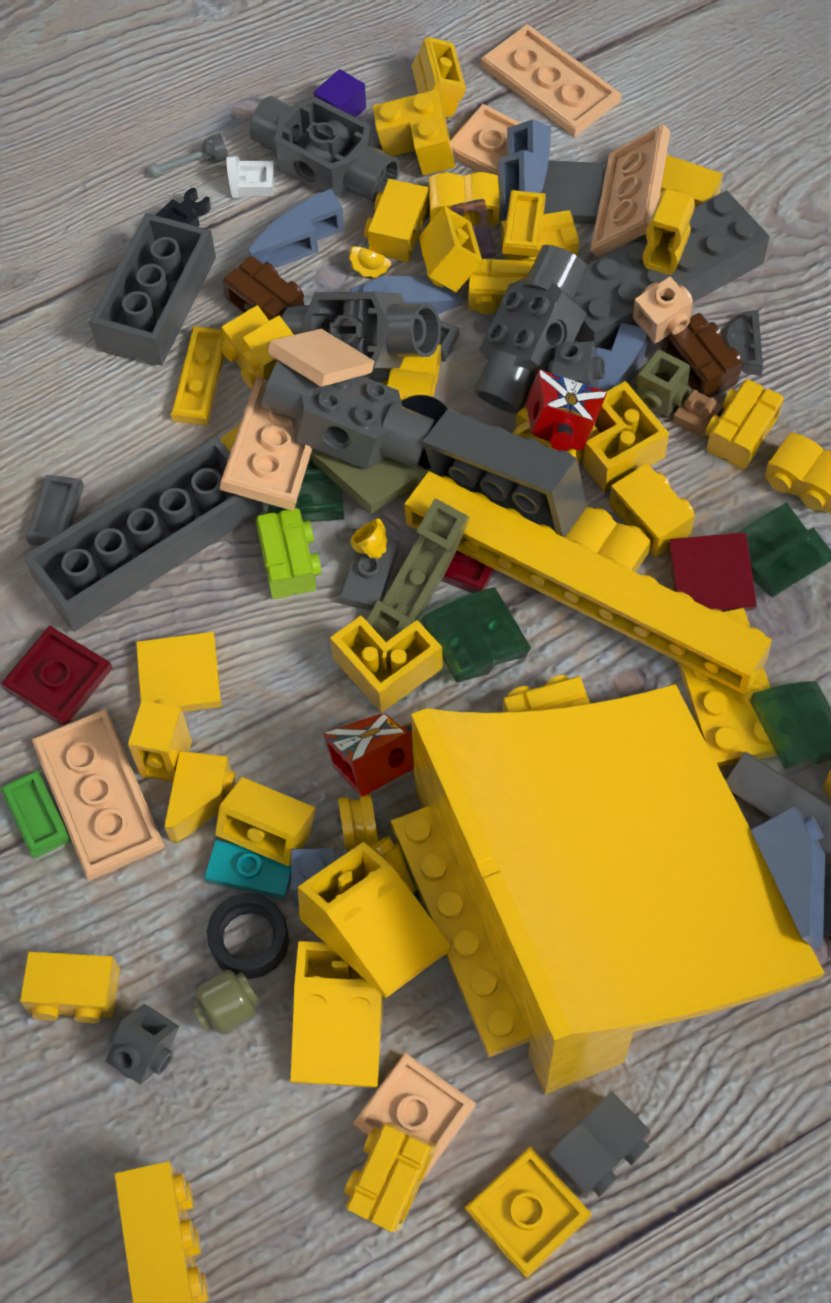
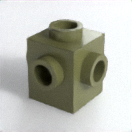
(663, 383)

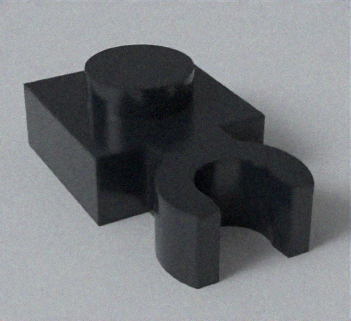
(188, 210)

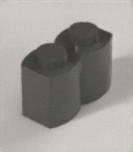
(600, 1146)

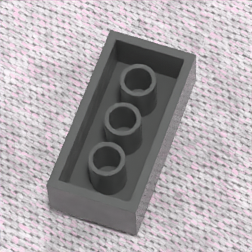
(153, 289)
(508, 470)

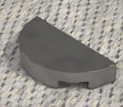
(746, 339)

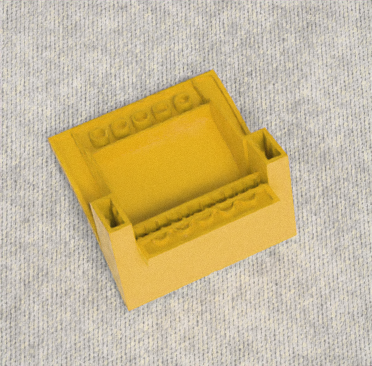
(591, 878)

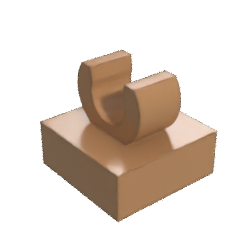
(697, 413)

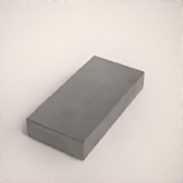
(54, 508)

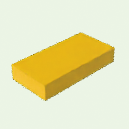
(524, 223)

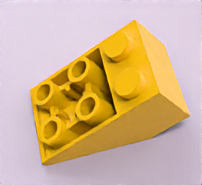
(371, 919)
(334, 1021)

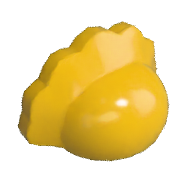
(368, 262)
(370, 539)

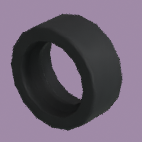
(242, 905)

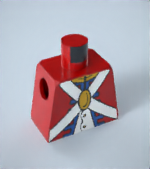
(563, 410)
(371, 752)

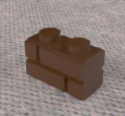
(261, 286)
(711, 362)

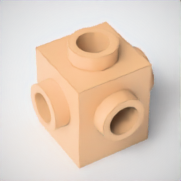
(663, 309)

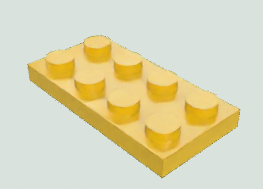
(725, 714)

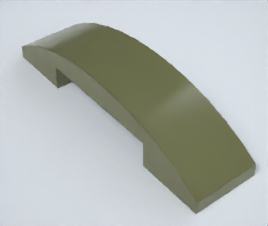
(421, 571)

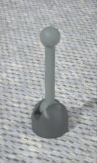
(212, 149)

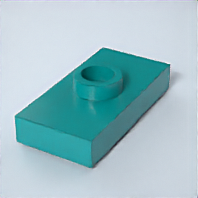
(247, 871)

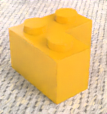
(418, 126)
(248, 340)
(626, 440)
(388, 668)

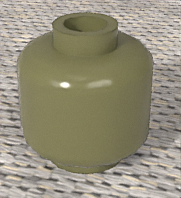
(225, 1001)

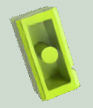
(286, 553)

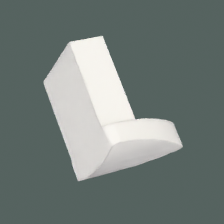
(250, 177)

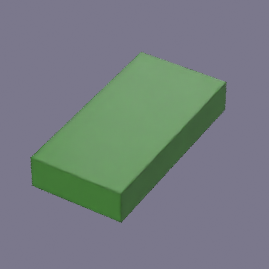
(35, 814)

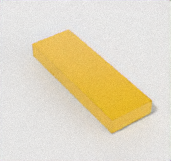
(199, 377)

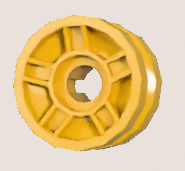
(358, 821)

